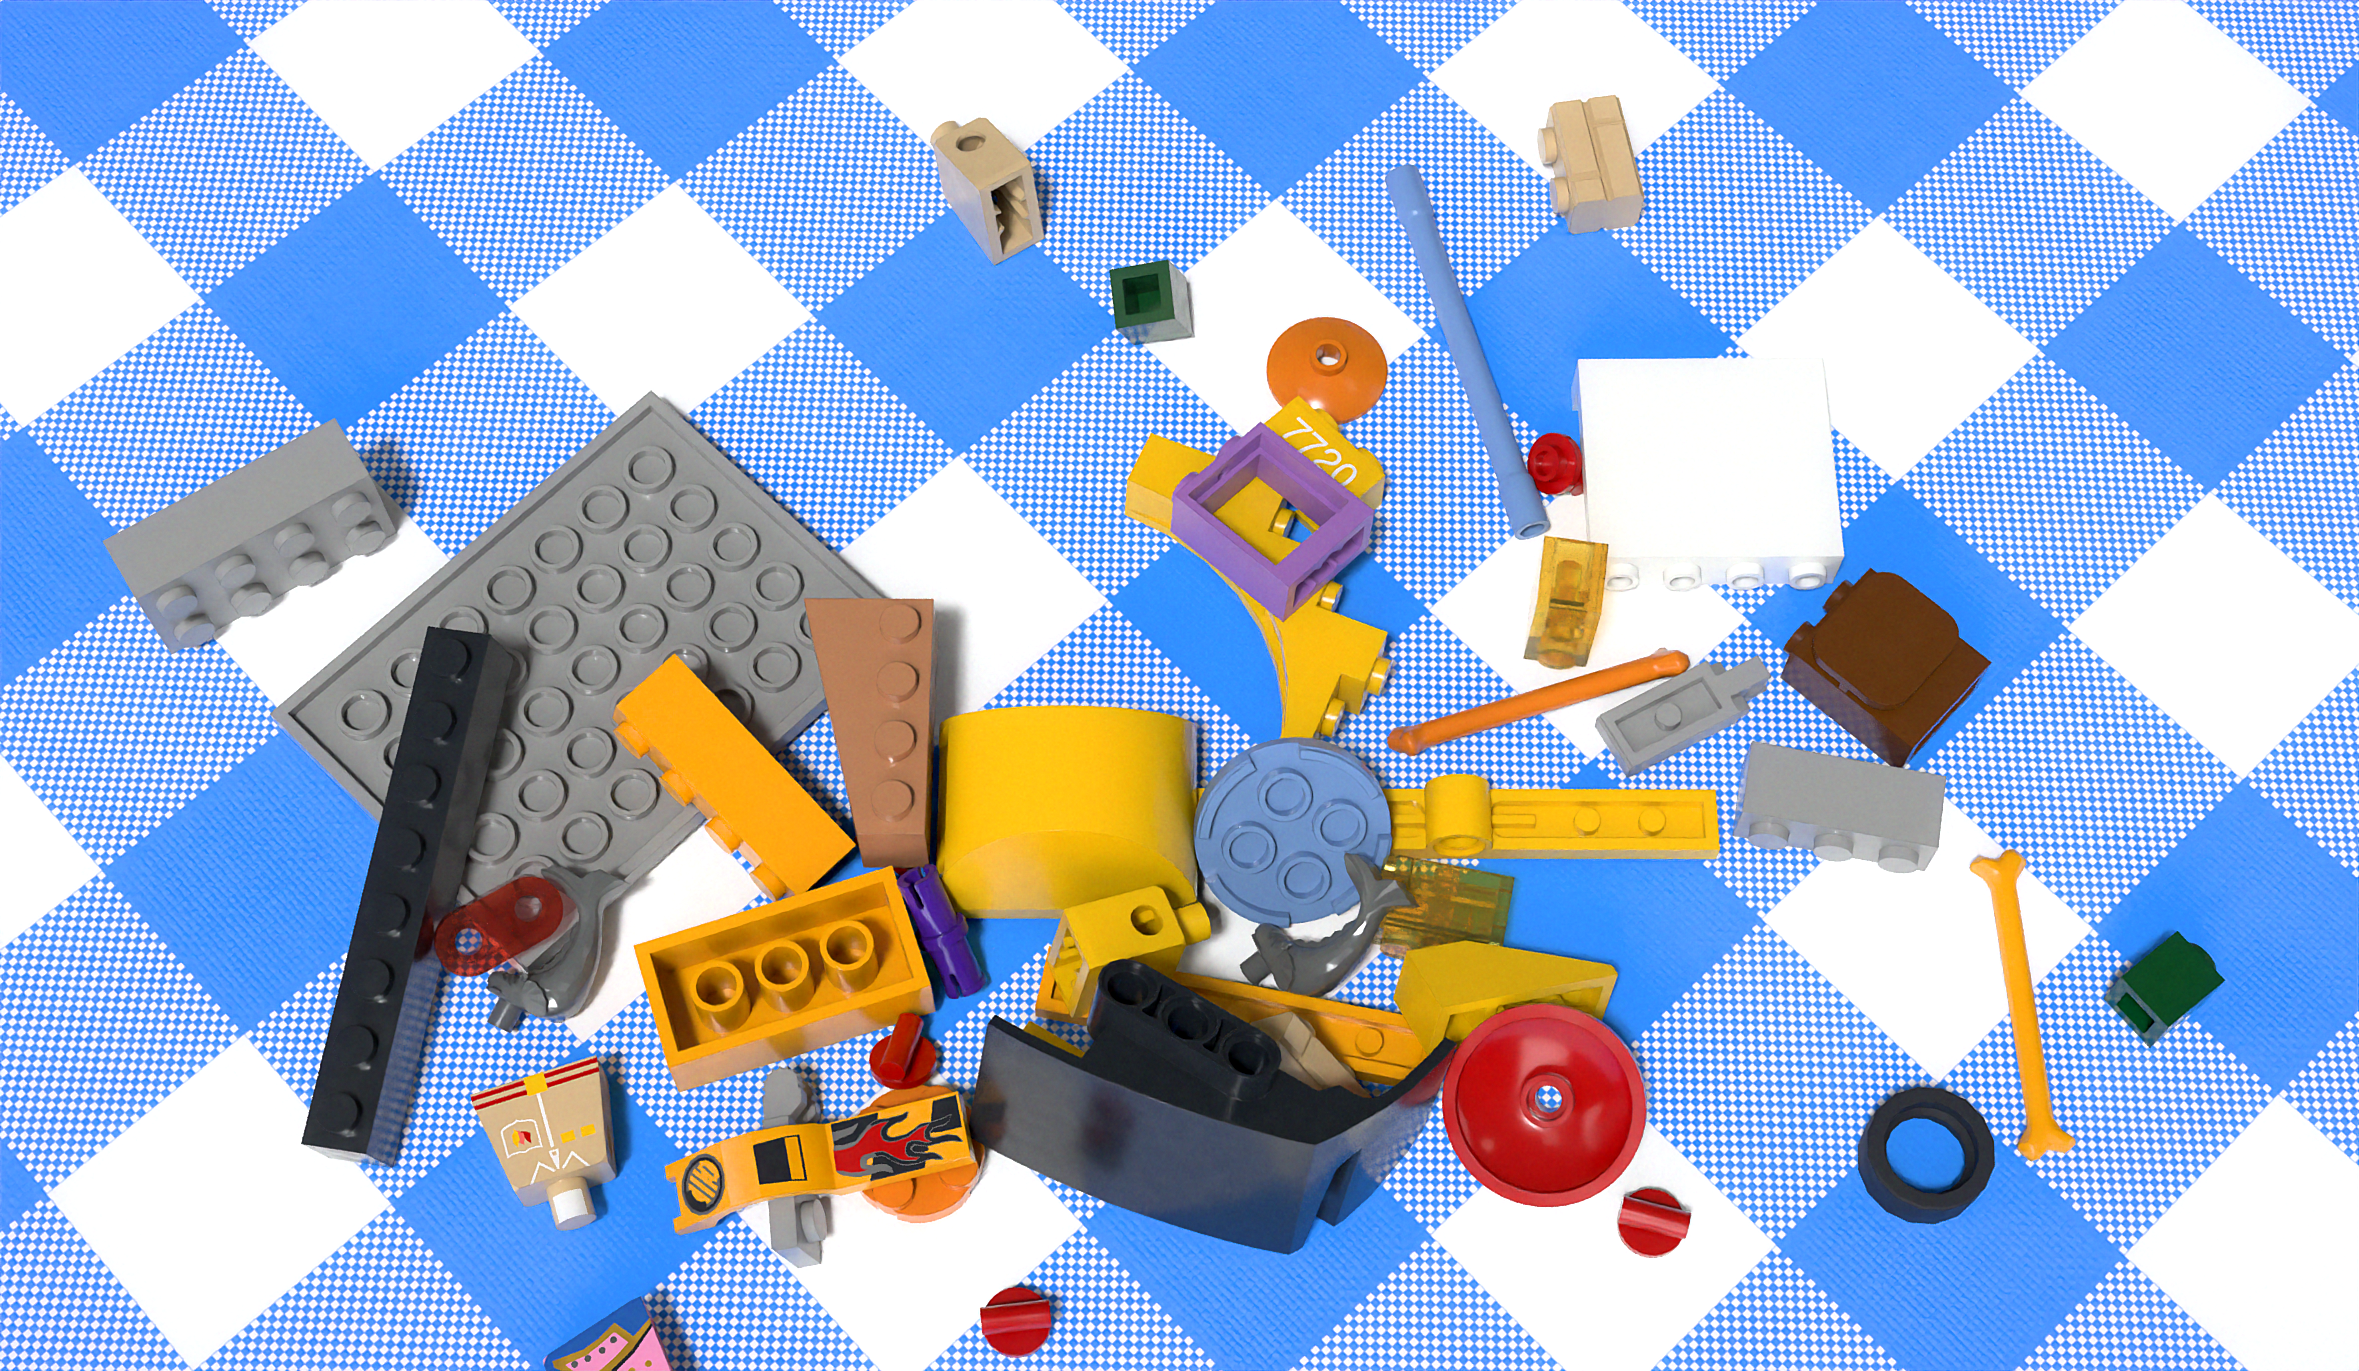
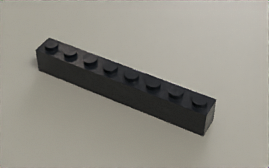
(406, 893)

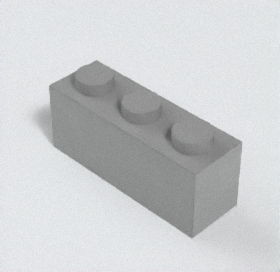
(1839, 807)

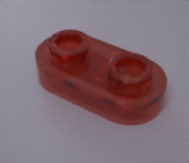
(499, 927)

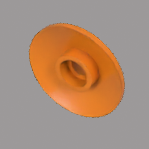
(1341, 389)

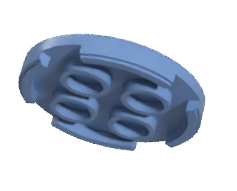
(1279, 830)

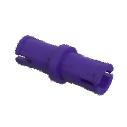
(941, 931)

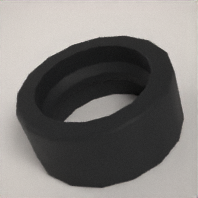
(1960, 1120)

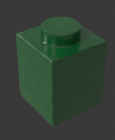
(1150, 302)
(2164, 988)

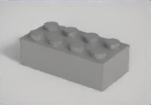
(251, 537)

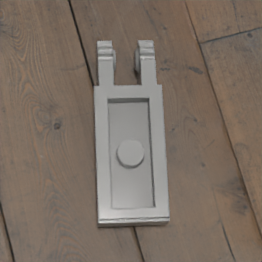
(798, 1220)

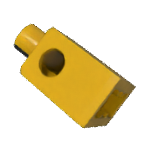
(1118, 927)

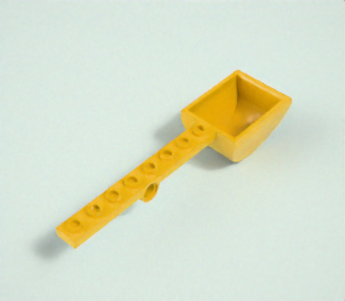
(1104, 802)

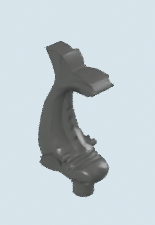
(1321, 966)
(564, 984)

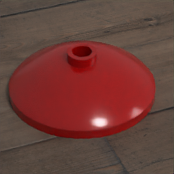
(1517, 1142)

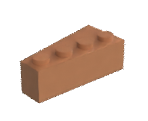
(881, 705)

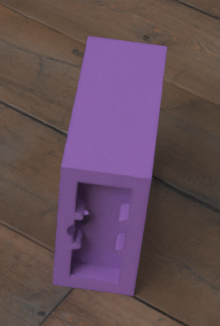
(1262, 453)

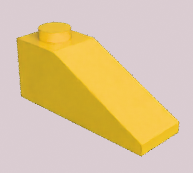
(1465, 982)

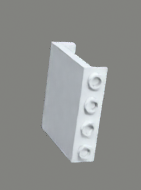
(1709, 471)

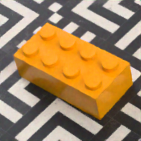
(784, 978)

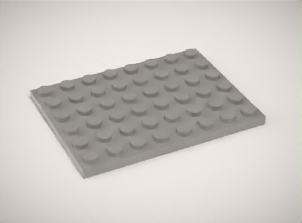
(590, 588)

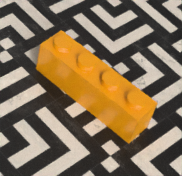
(731, 780)

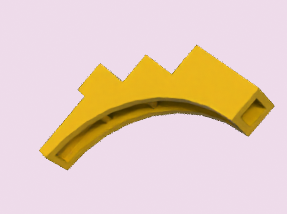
(1318, 655)

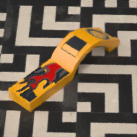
(821, 1159)

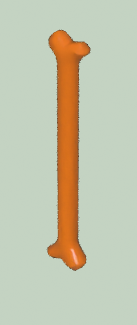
(1417, 737)

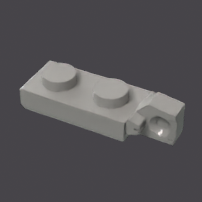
(1680, 712)

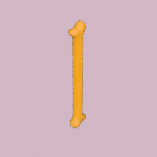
(2042, 1129)

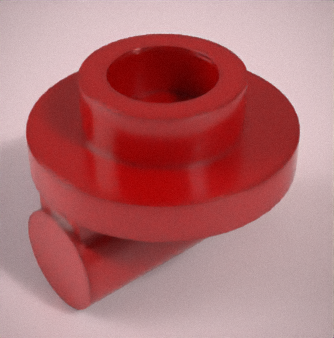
(1556, 464)
(904, 1057)
(1651, 1223)
(1016, 1322)

